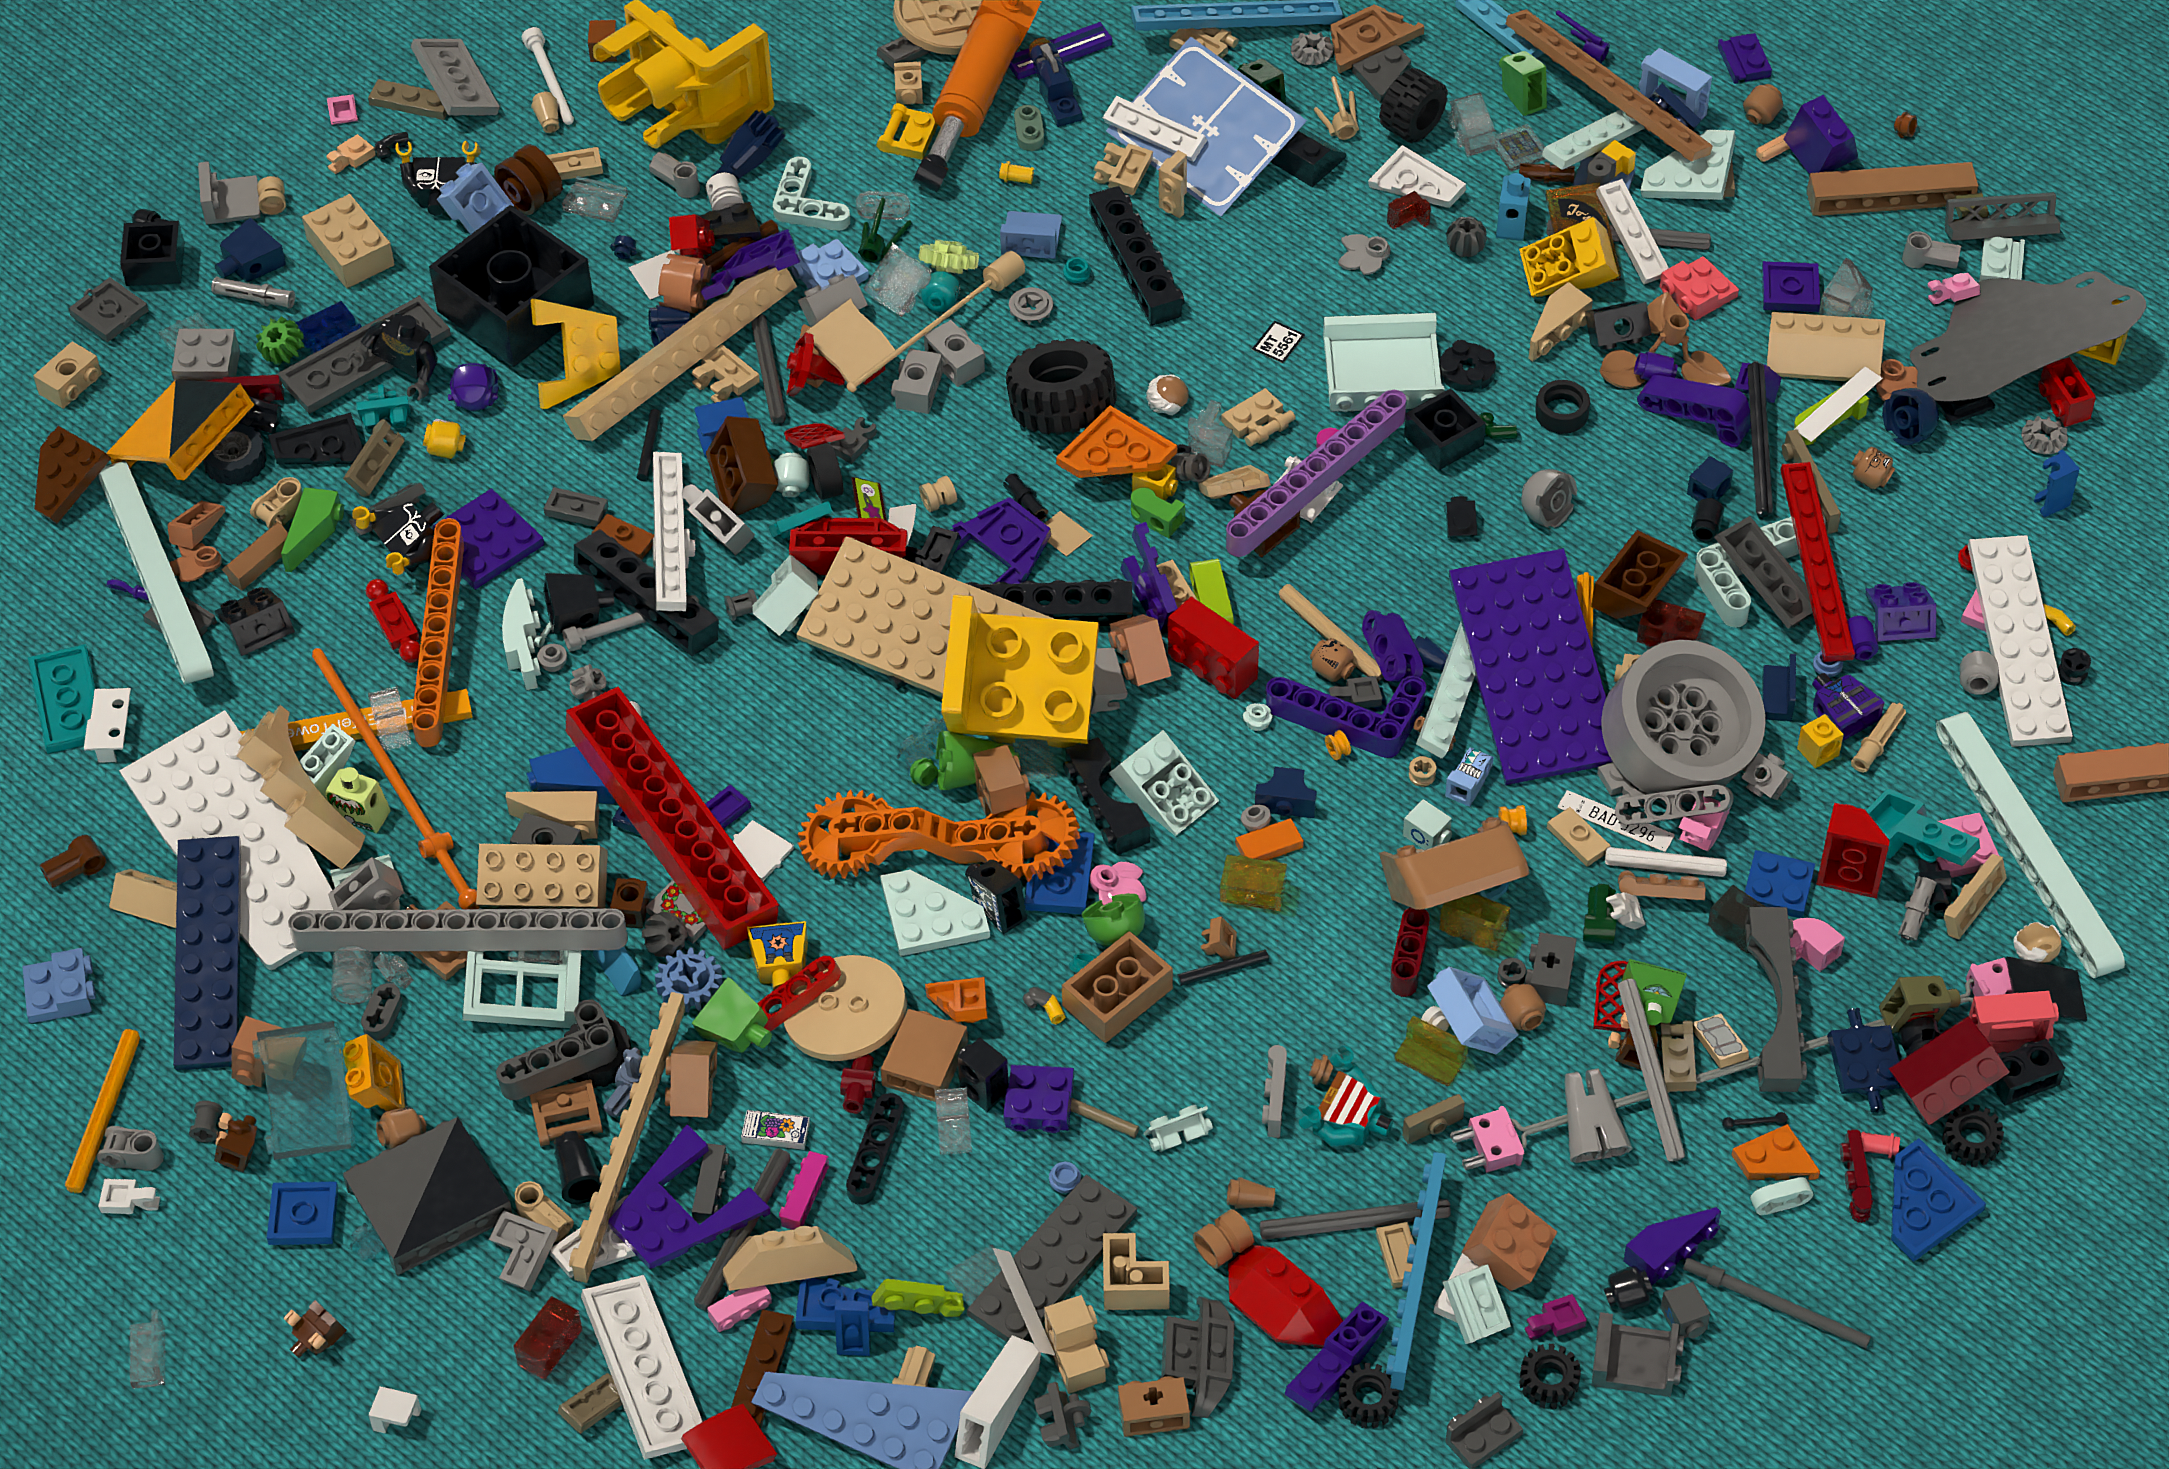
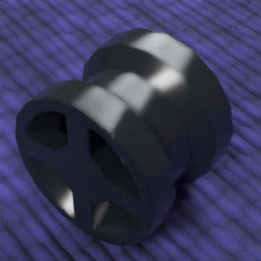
(2073, 659)

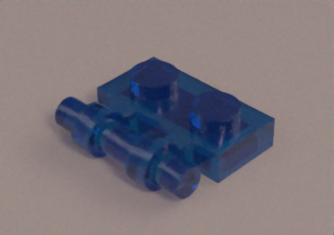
(327, 326)

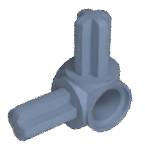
(625, 1077)

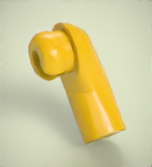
(2060, 619)

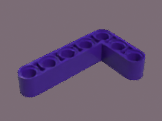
(1364, 729)

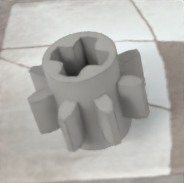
(587, 682)

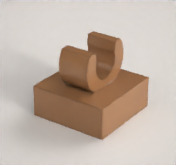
(1221, 939)

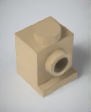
(908, 83)

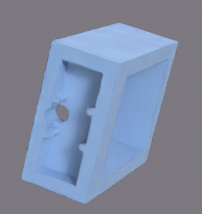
(1680, 74)
(1472, 1010)

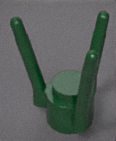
(873, 246)

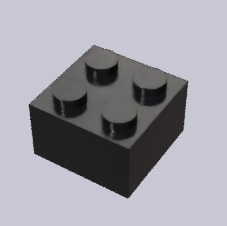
(152, 253)
(1444, 429)

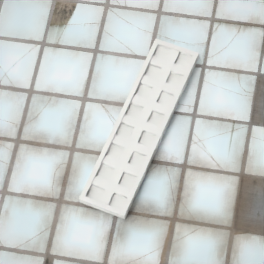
(2019, 641)

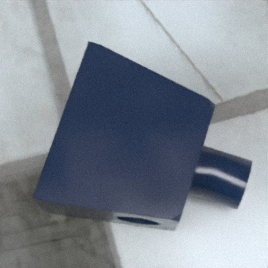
(249, 253)

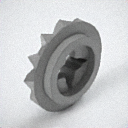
(1309, 55)
(1035, 297)
(2039, 442)

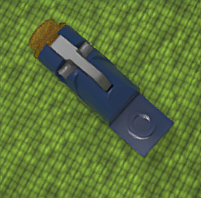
(1054, 82)

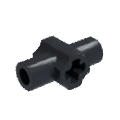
(1943, 889)

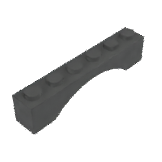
(1768, 940)

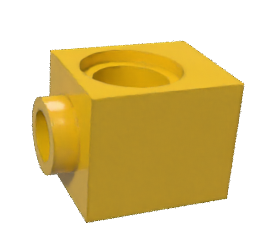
(1161, 481)
(1820, 741)

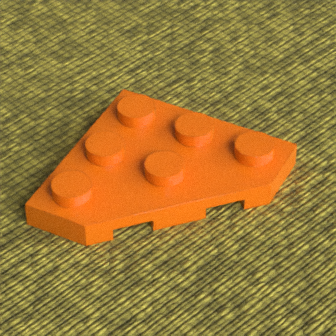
(1115, 446)

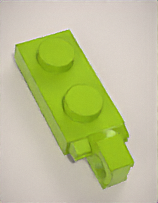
(918, 1297)

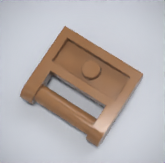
(565, 1103)

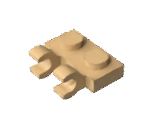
(1129, 171)
(729, 369)

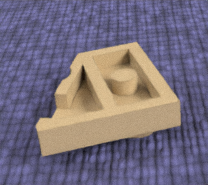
(1234, 481)

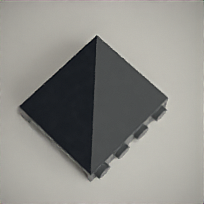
(428, 1194)

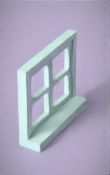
(567, 993)

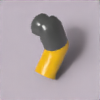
(1048, 1001)

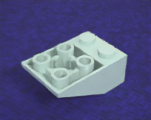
(1164, 784)

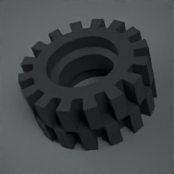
(1969, 1150)
(1550, 1359)
(1367, 1412)

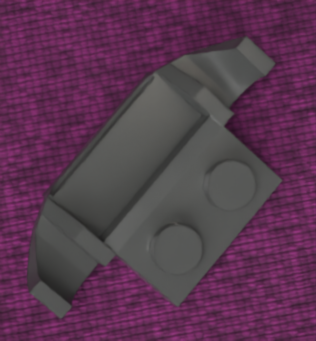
(1201, 1353)

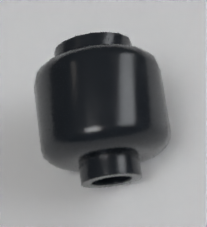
(1629, 1289)

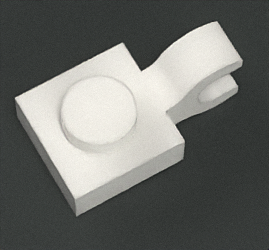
(122, 1195)

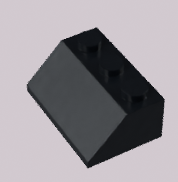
(1308, 157)

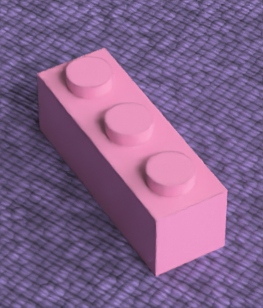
(738, 1306)

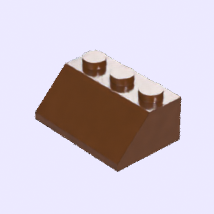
(741, 465)
(1636, 576)

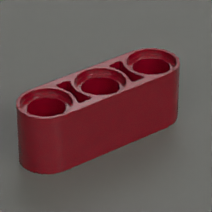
(1405, 962)

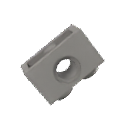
(960, 356)
(917, 381)

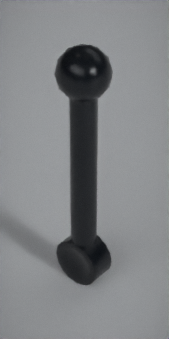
(1780, 1119)

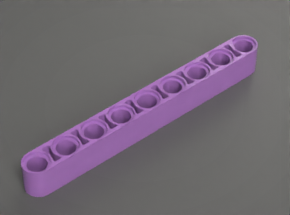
(1315, 473)

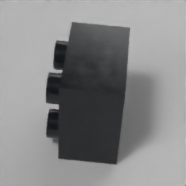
(494, 275)

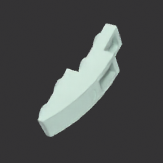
(520, 632)
(327, 757)

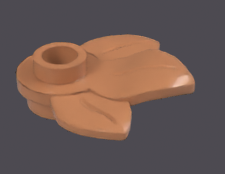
(1895, 377)
(195, 562)

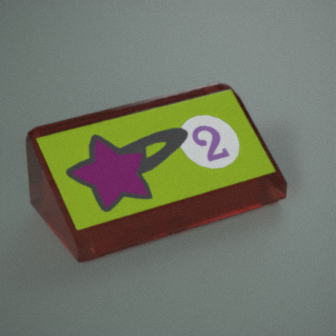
(868, 499)

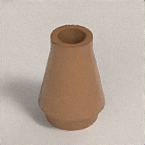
(1249, 1194)

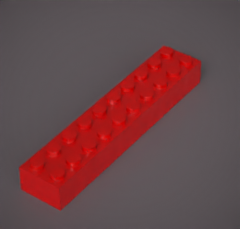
(671, 817)

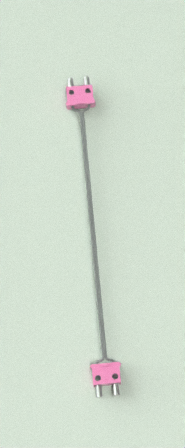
(1500, 1145)

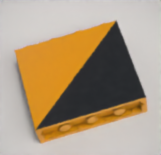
(183, 425)

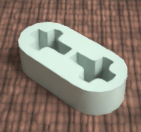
(1781, 1196)

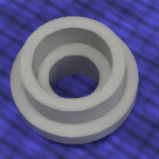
(552, 657)
(1256, 817)

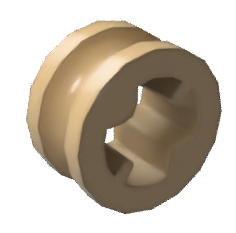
(1425, 764)

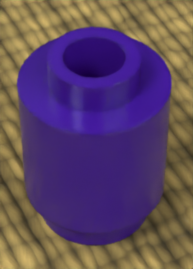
(1652, 364)
(1862, 637)

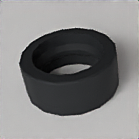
(1562, 422)
(825, 471)

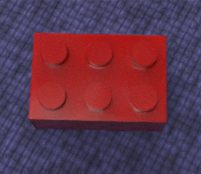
(1213, 648)

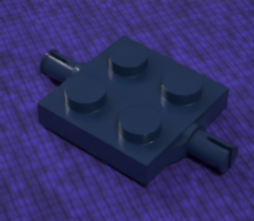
(1863, 1059)

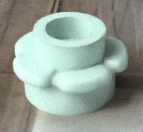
(1260, 721)

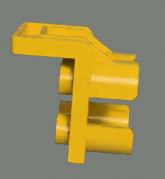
(698, 86)
(1018, 676)

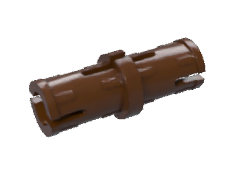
(1547, 172)

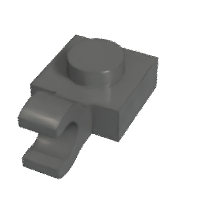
(1359, 691)

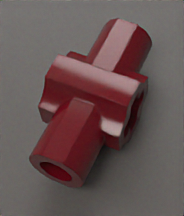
(858, 1083)

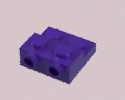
(1039, 1098)

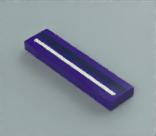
(1068, 46)

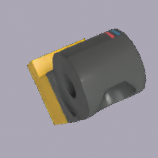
(1610, 162)

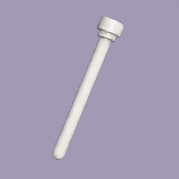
(534, 41)

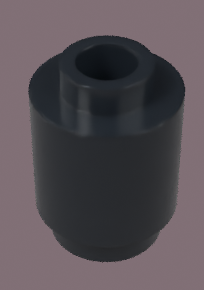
(1707, 519)

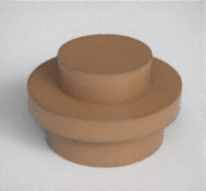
(1321, 1070)

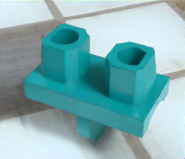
(384, 405)

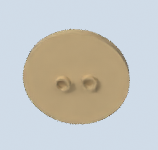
(935, 24)
(852, 1014)

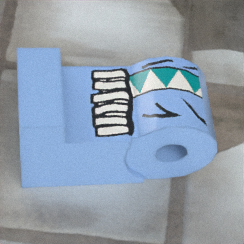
(1469, 776)

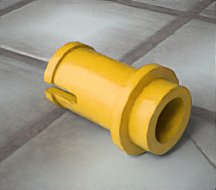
(1016, 173)

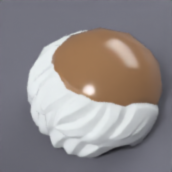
(1167, 394)

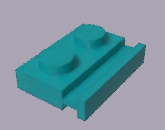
(786, 525)

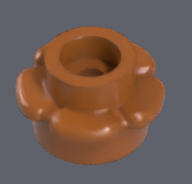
(1905, 125)

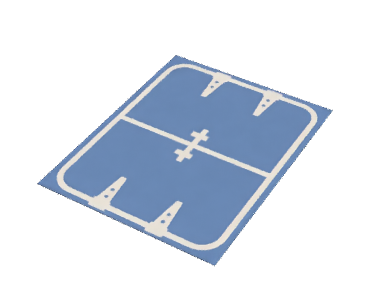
(1237, 116)

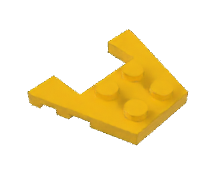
(588, 349)

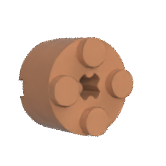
(682, 283)

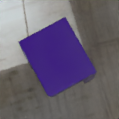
(1772, 382)

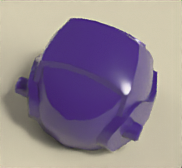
(474, 386)

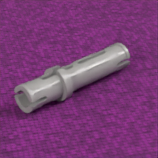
(263, 294)

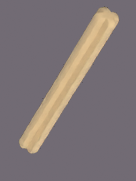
(1328, 629)

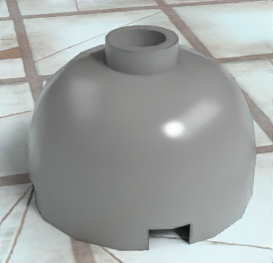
(1548, 497)

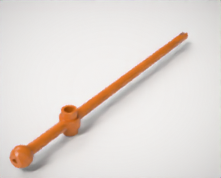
(434, 844)

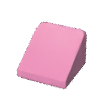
(342, 109)

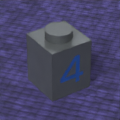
(1686, 1307)

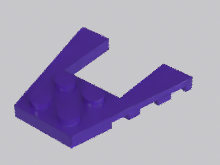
(659, 1226)

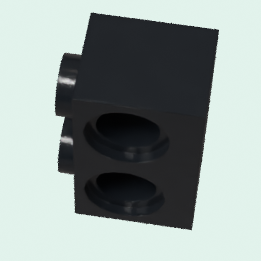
(983, 1073)
(2028, 1077)

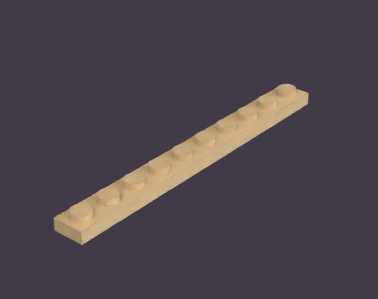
(624, 1146)

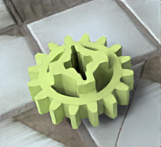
(948, 256)

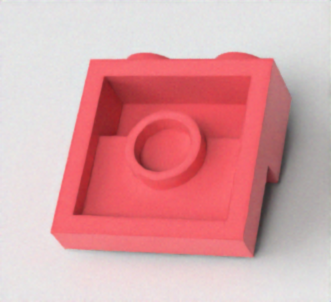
(1697, 287)

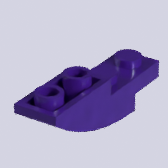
(1341, 1352)

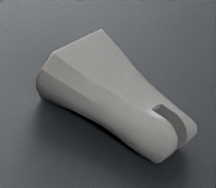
(1592, 1119)

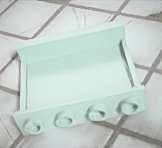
(1380, 355)

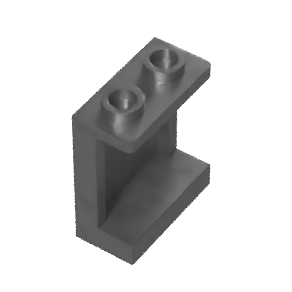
(1636, 1358)

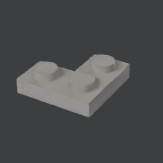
(529, 1247)

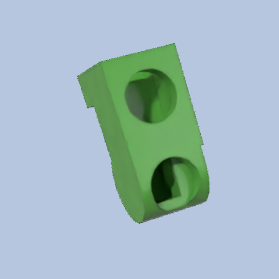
(1156, 512)

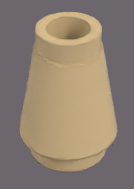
(546, 110)

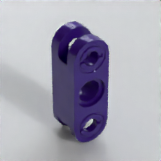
(1392, 646)

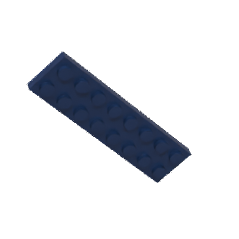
(207, 952)

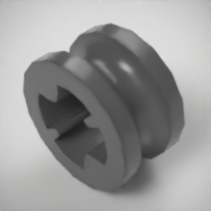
(1505, 968)

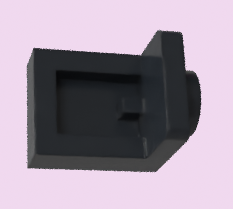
(1460, 517)

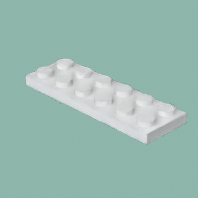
(642, 1364)

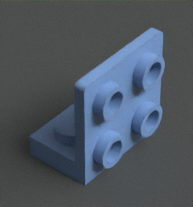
(1031, 234)

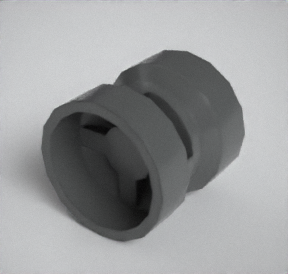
(1191, 467)

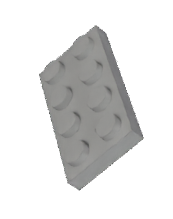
(455, 77)

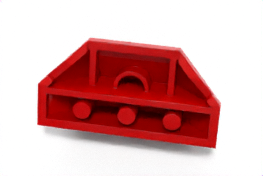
(821, 539)
(1281, 1297)

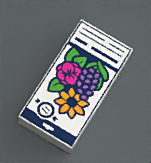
(775, 1129)

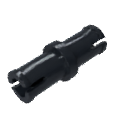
(1025, 496)

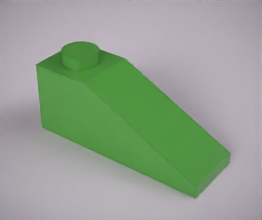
(312, 525)

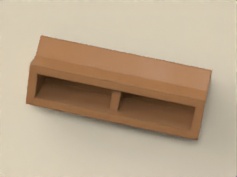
(256, 557)

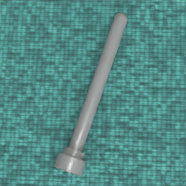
(575, 638)

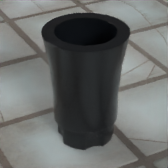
(576, 1168)

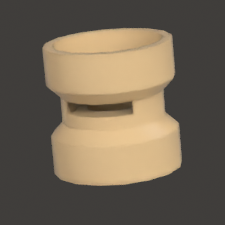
(271, 195)
(938, 493)

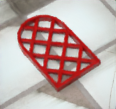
(824, 435)
(1609, 998)

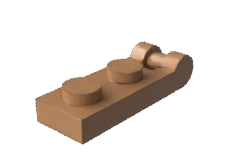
(1660, 886)

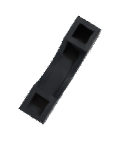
(1120, 823)

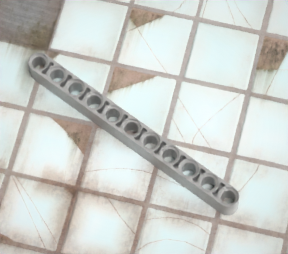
(459, 930)

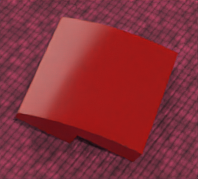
(729, 1441)

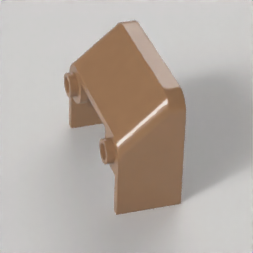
(1454, 868)

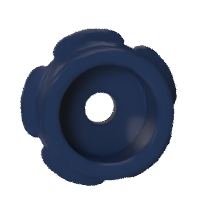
(624, 247)

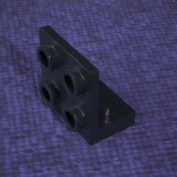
(255, 619)

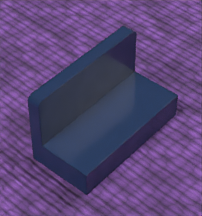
(1779, 690)

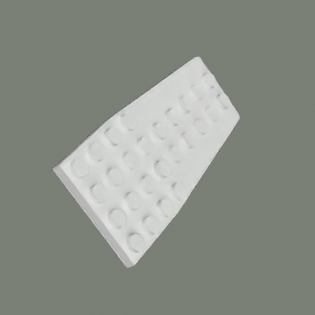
(206, 791)

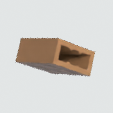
(923, 1054)

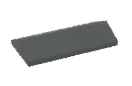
(1767, 571)

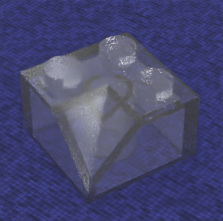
(898, 280)
(1847, 293)

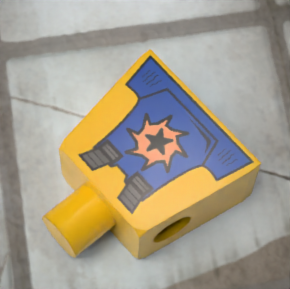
(778, 951)

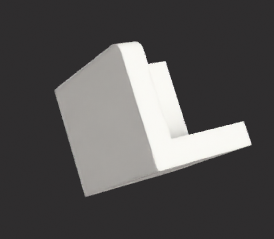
(394, 1408)

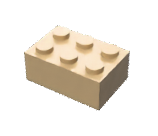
(348, 241)

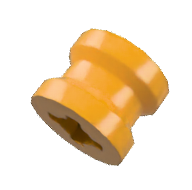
(1515, 818)

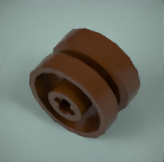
(528, 179)

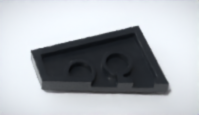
(319, 442)

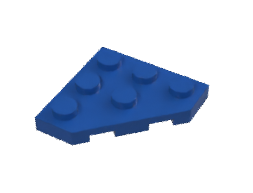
(1928, 1200)

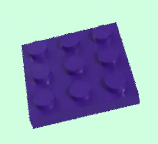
(492, 538)

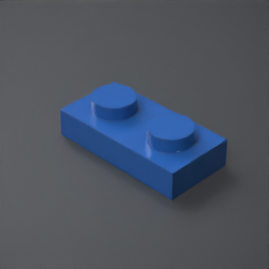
(852, 1327)

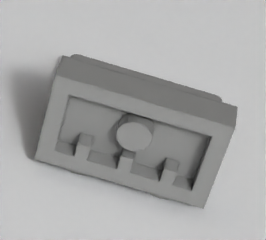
(227, 198)

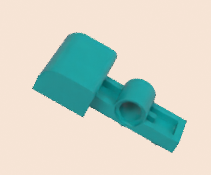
(1906, 822)

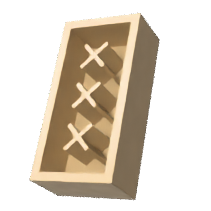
(541, 876)

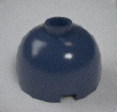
(1910, 415)

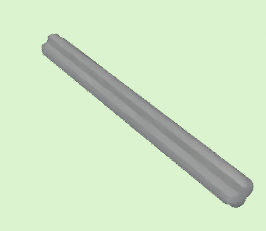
(1651, 1070)

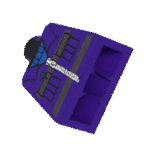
(1846, 703)

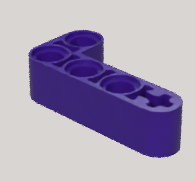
(1699, 402)

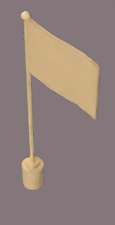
(862, 349)

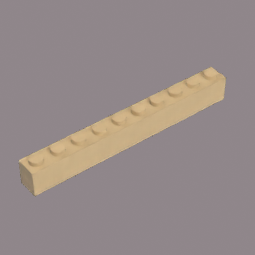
(678, 353)

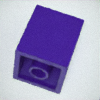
(1820, 137)

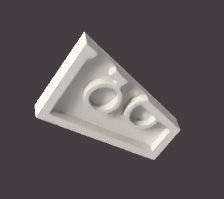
(610, 1251)

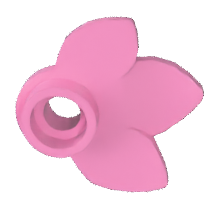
(1122, 880)

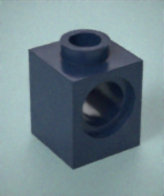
(1710, 480)

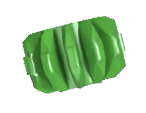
(280, 341)

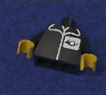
(428, 174)
(404, 531)

